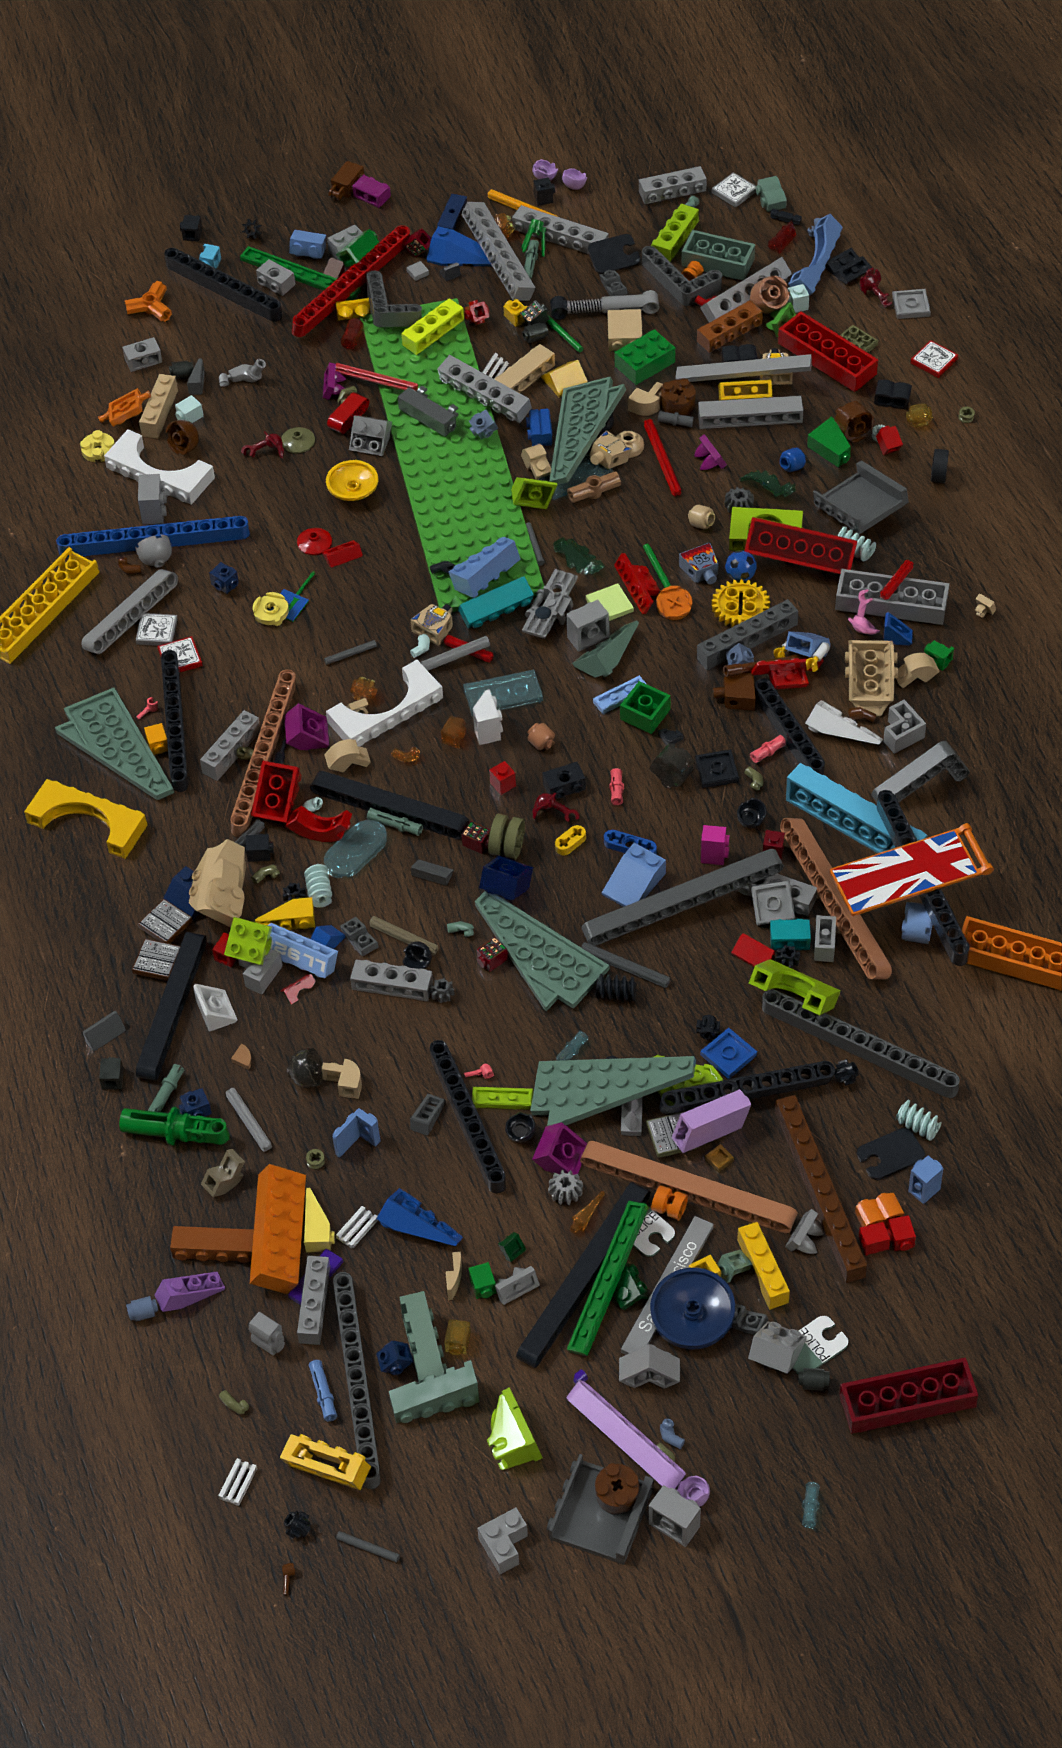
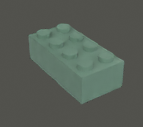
(719, 253)

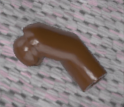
(127, 568)
(861, 713)

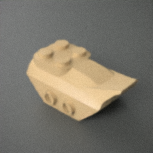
(871, 674)
(219, 882)

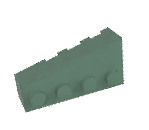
(422, 1336)
(435, 1394)

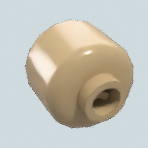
(701, 517)

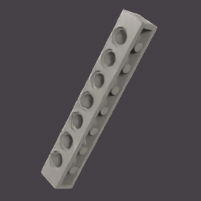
(498, 251)

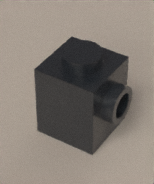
(543, 191)
(191, 228)
(259, 847)

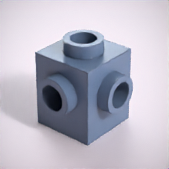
(482, 425)
(739, 654)

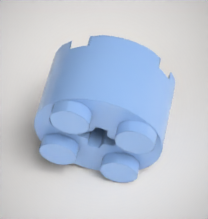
(917, 923)

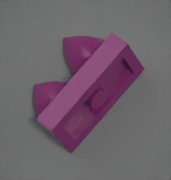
(330, 386)
(711, 460)

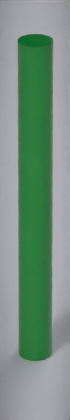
(565, 335)
(656, 565)

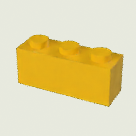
(745, 390)

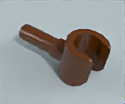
(288, 1570)

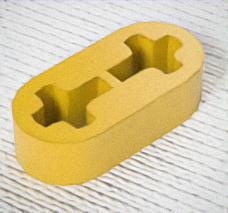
(571, 840)

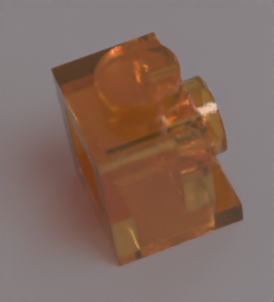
(453, 731)

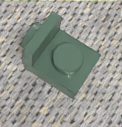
(732, 1264)

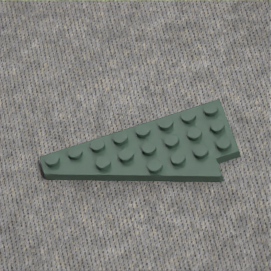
(109, 735)

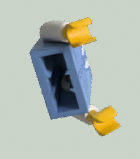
(805, 644)

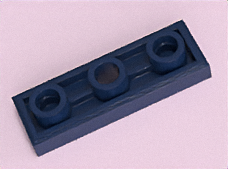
(452, 211)

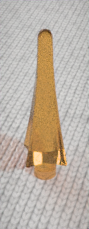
(582, 1218)

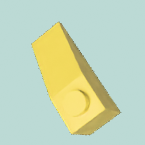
(317, 1227)

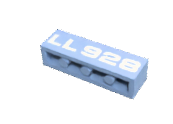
(303, 952)

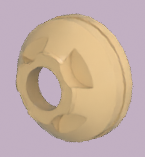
(636, 443)

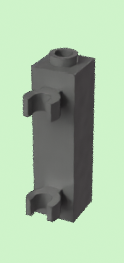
(428, 412)

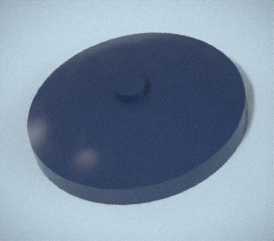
(692, 1308)

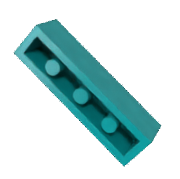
(496, 602)

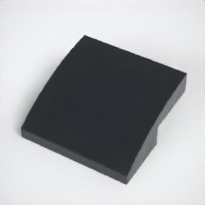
(848, 266)

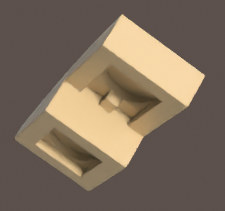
(453, 1277)

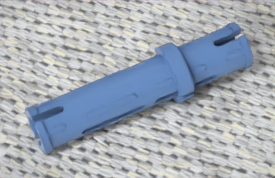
(325, 1398)

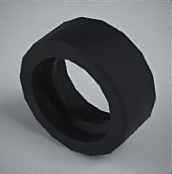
(939, 465)

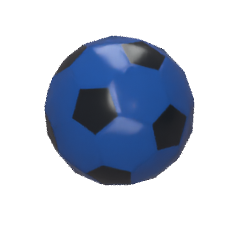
(741, 565)

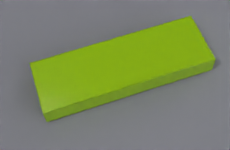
(502, 1097)

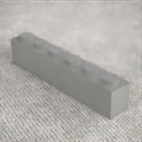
(750, 412)

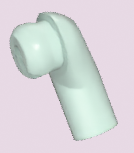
(423, 646)
(313, 804)

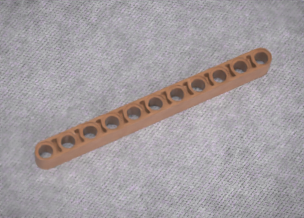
(263, 749)
(851, 927)
(699, 1189)

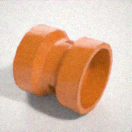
(693, 270)

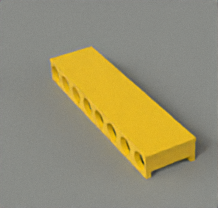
(45, 604)

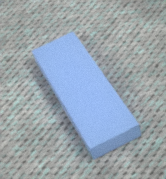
(615, 696)

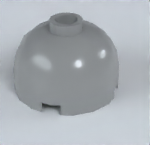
(154, 550)

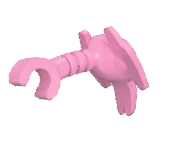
(859, 622)

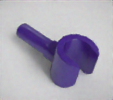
(580, 1375)

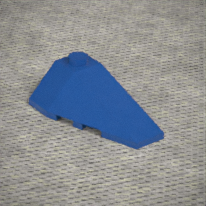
(452, 247)
(405, 1215)

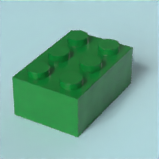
(645, 357)

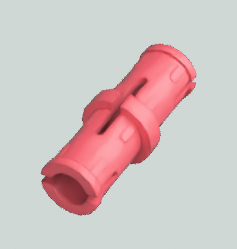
(768, 749)
(616, 786)

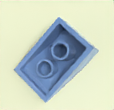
(635, 876)

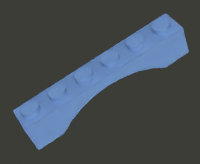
(826, 234)

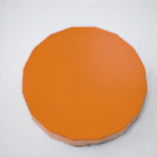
(674, 603)

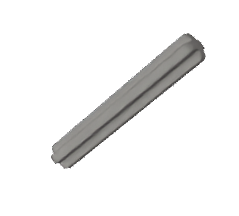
(456, 653)
(248, 1119)

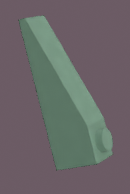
(607, 653)

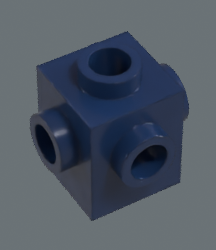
(224, 578)
(195, 1103)
(394, 1357)

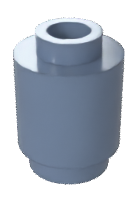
(142, 1308)

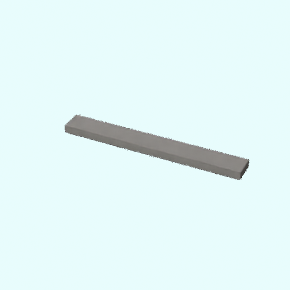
(745, 368)

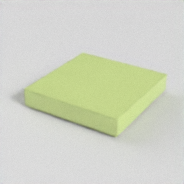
(613, 601)

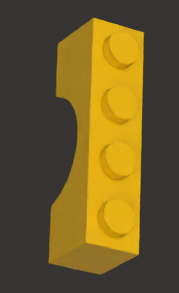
(769, 1275)

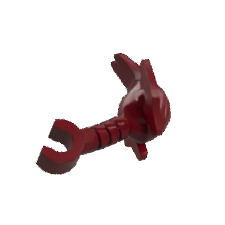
(871, 282)
(271, 440)
(547, 801)

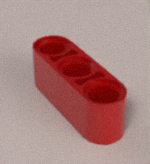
(344, 415)

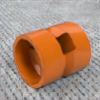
(662, 1201)

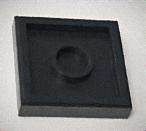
(716, 768)

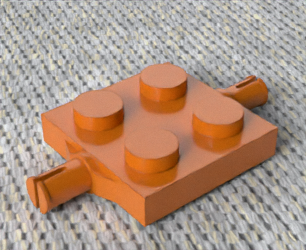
(125, 407)

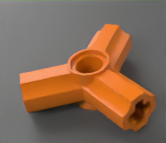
(150, 303)

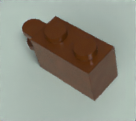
(344, 179)

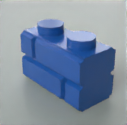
(540, 427)

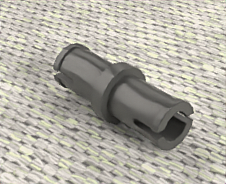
(675, 419)

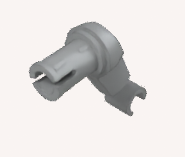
(243, 373)

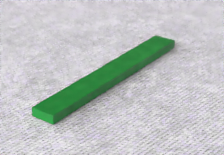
(301, 273)
(607, 1278)

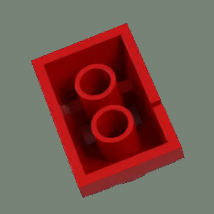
(276, 791)

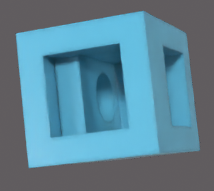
(210, 255)

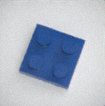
(728, 1053)

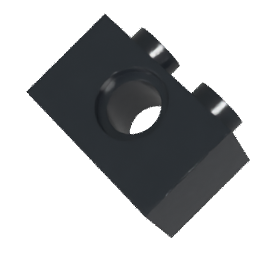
(564, 780)

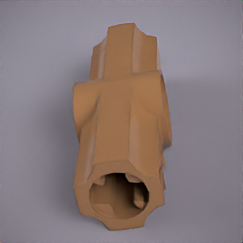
(594, 487)

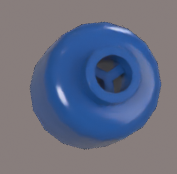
(792, 459)

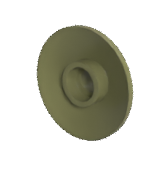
(298, 440)

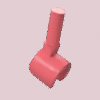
(152, 707)
(485, 1070)

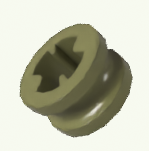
(966, 410)
(315, 1153)

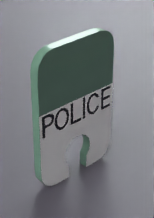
(652, 1225)
(817, 1349)

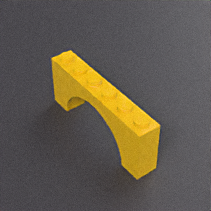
(59, 800)

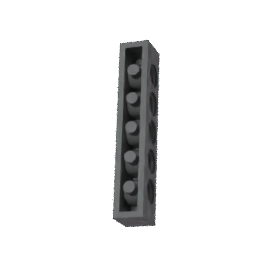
(748, 633)

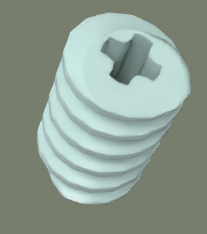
(863, 549)
(318, 885)
(917, 1121)

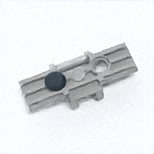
(542, 618)

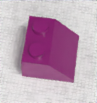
(306, 728)
(559, 1150)

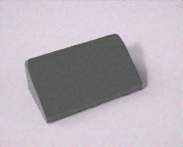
(431, 872)
(104, 1031)

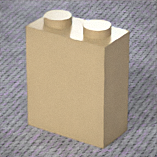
(623, 327)

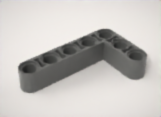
(675, 282)
(389, 315)
(923, 769)

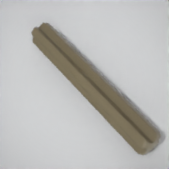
(400, 933)

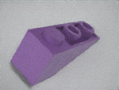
(186, 1290)

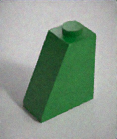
(358, 248)
(830, 443)

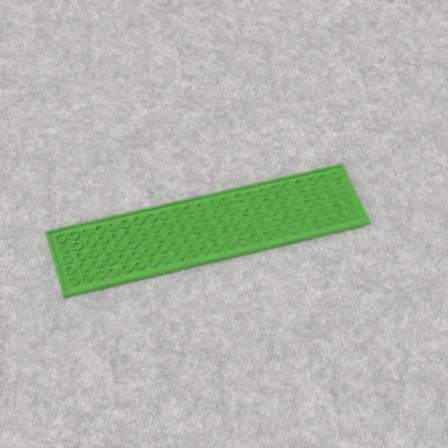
(454, 481)

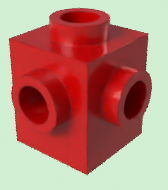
(481, 309)

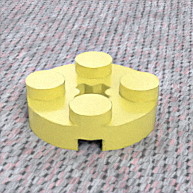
(93, 440)
(272, 617)

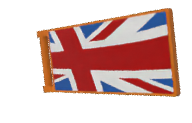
(909, 870)

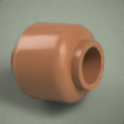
(541, 736)

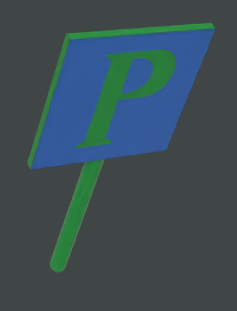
(295, 602)

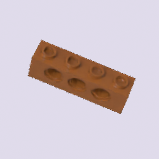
(729, 326)

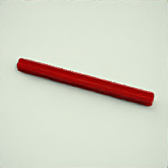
(375, 377)
(662, 457)

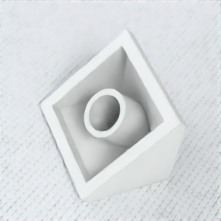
(214, 1006)

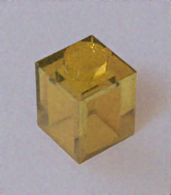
(457, 1337)

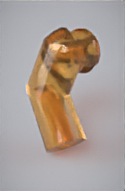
(406, 757)

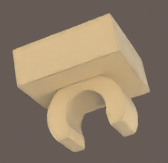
(984, 605)
(359, 705)

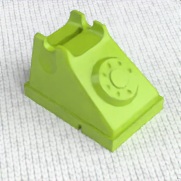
(511, 1434)

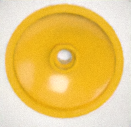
(352, 480)

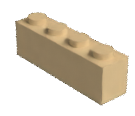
(528, 369)
(158, 406)

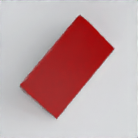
(342, 553)
(752, 951)

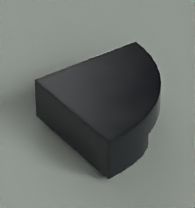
(670, 736)

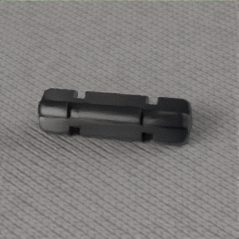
(786, 216)

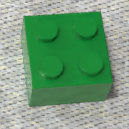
(645, 707)

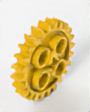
(726, 602)

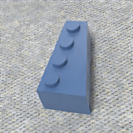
(484, 567)

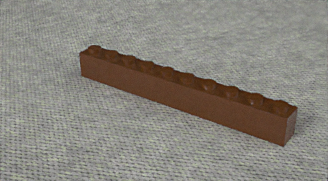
(821, 1189)

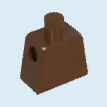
(737, 692)

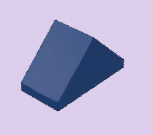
(897, 631)
(327, 936)

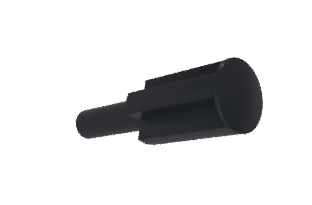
(279, 755)

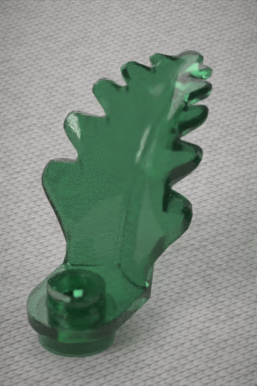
(770, 482)
(578, 556)

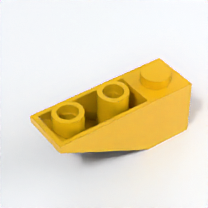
(291, 915)

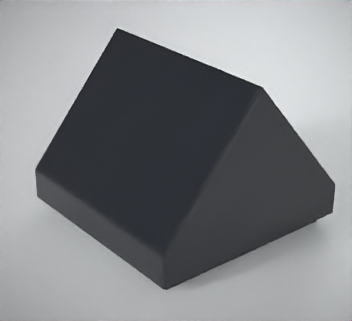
(451, 271)

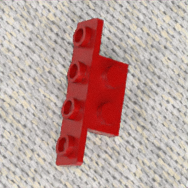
(638, 582)
(785, 673)

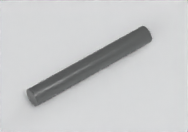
(536, 548)
(350, 652)
(364, 1545)

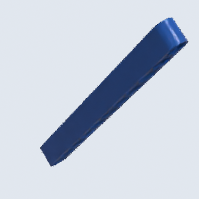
(179, 535)

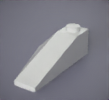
(829, 721)

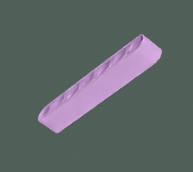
(625, 1435)

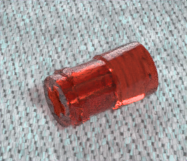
(352, 333)

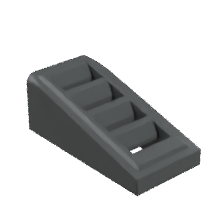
(196, 379)
(424, 1125)

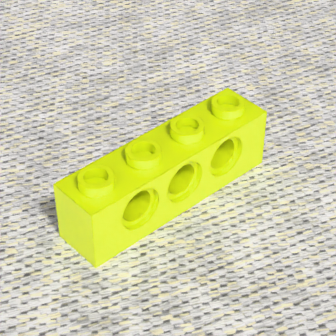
(432, 326)

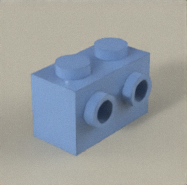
(307, 244)
(925, 1179)

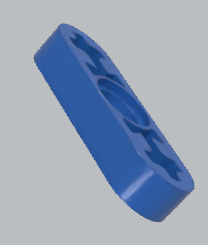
(614, 844)

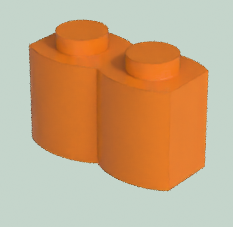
(878, 1210)

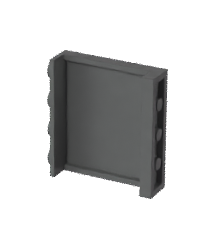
(863, 498)
(586, 1525)

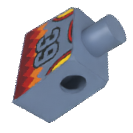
(700, 563)

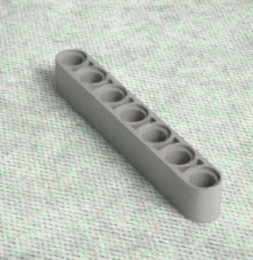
(129, 611)

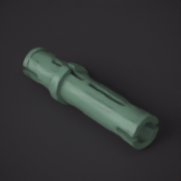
(531, 256)
(401, 824)
(166, 1089)

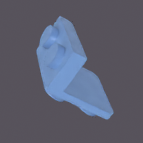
(356, 1125)

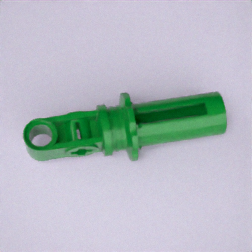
(174, 1126)

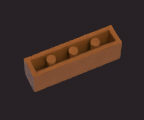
(212, 1244)

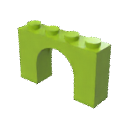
(742, 518)
(818, 995)

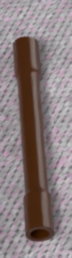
(736, 669)

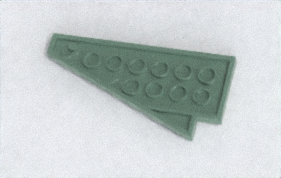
(581, 419)
(544, 958)
(586, 1087)

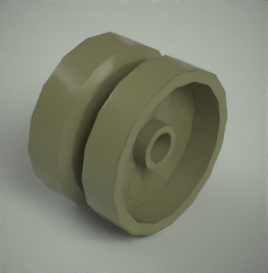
(506, 836)

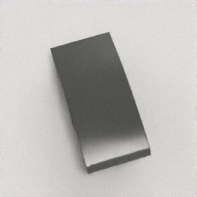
(612, 283)
(358, 936)
(748, 1321)

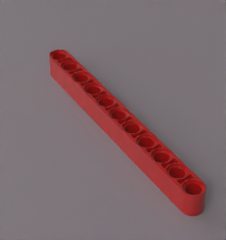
(349, 281)

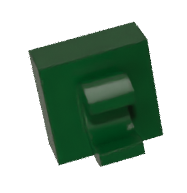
(512, 1246)

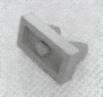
(632, 1118)
(799, 1239)
(517, 1285)

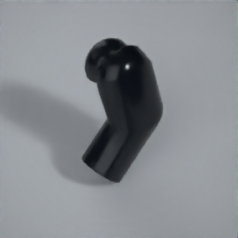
(443, 566)

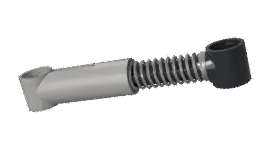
(646, 302)

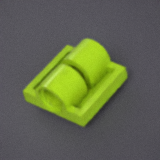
(248, 941)

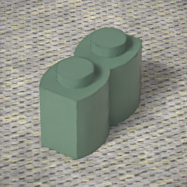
(771, 193)

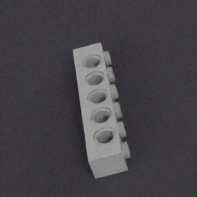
(558, 229)
(712, 308)
(484, 389)

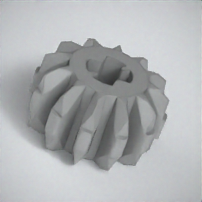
(571, 1182)

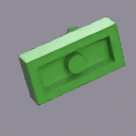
(781, 317)

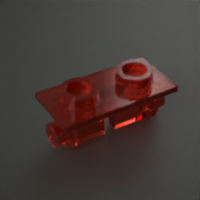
(782, 238)

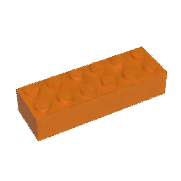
(1014, 952)
(278, 1229)

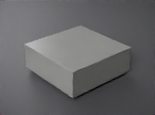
(417, 271)

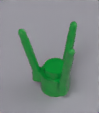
(535, 228)

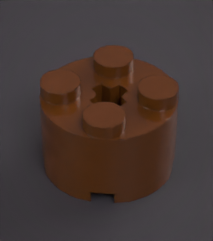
(678, 397)
(854, 421)
(612, 1477)

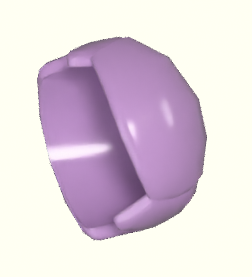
(544, 169)
(574, 179)
(694, 1489)

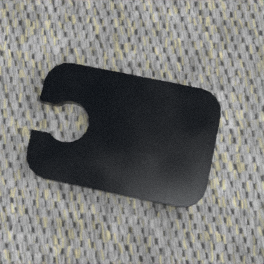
(609, 253)
(895, 1150)

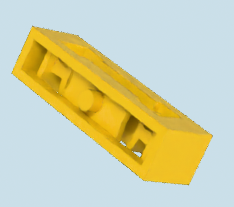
(353, 1473)

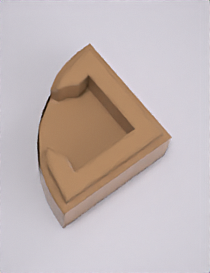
(242, 1057)

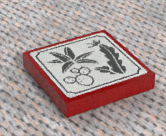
(934, 359)
(186, 652)

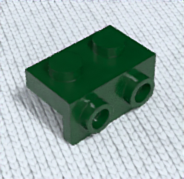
(630, 1287)

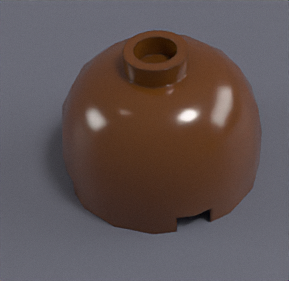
(182, 436)

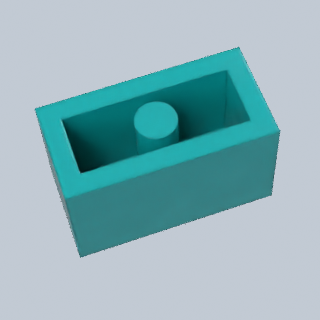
(790, 933)

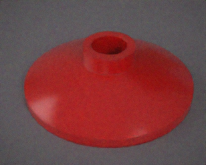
(314, 541)

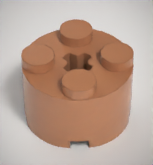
(770, 294)

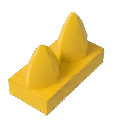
(353, 309)

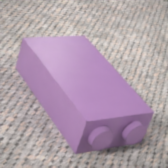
(711, 1121)

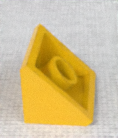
(564, 376)

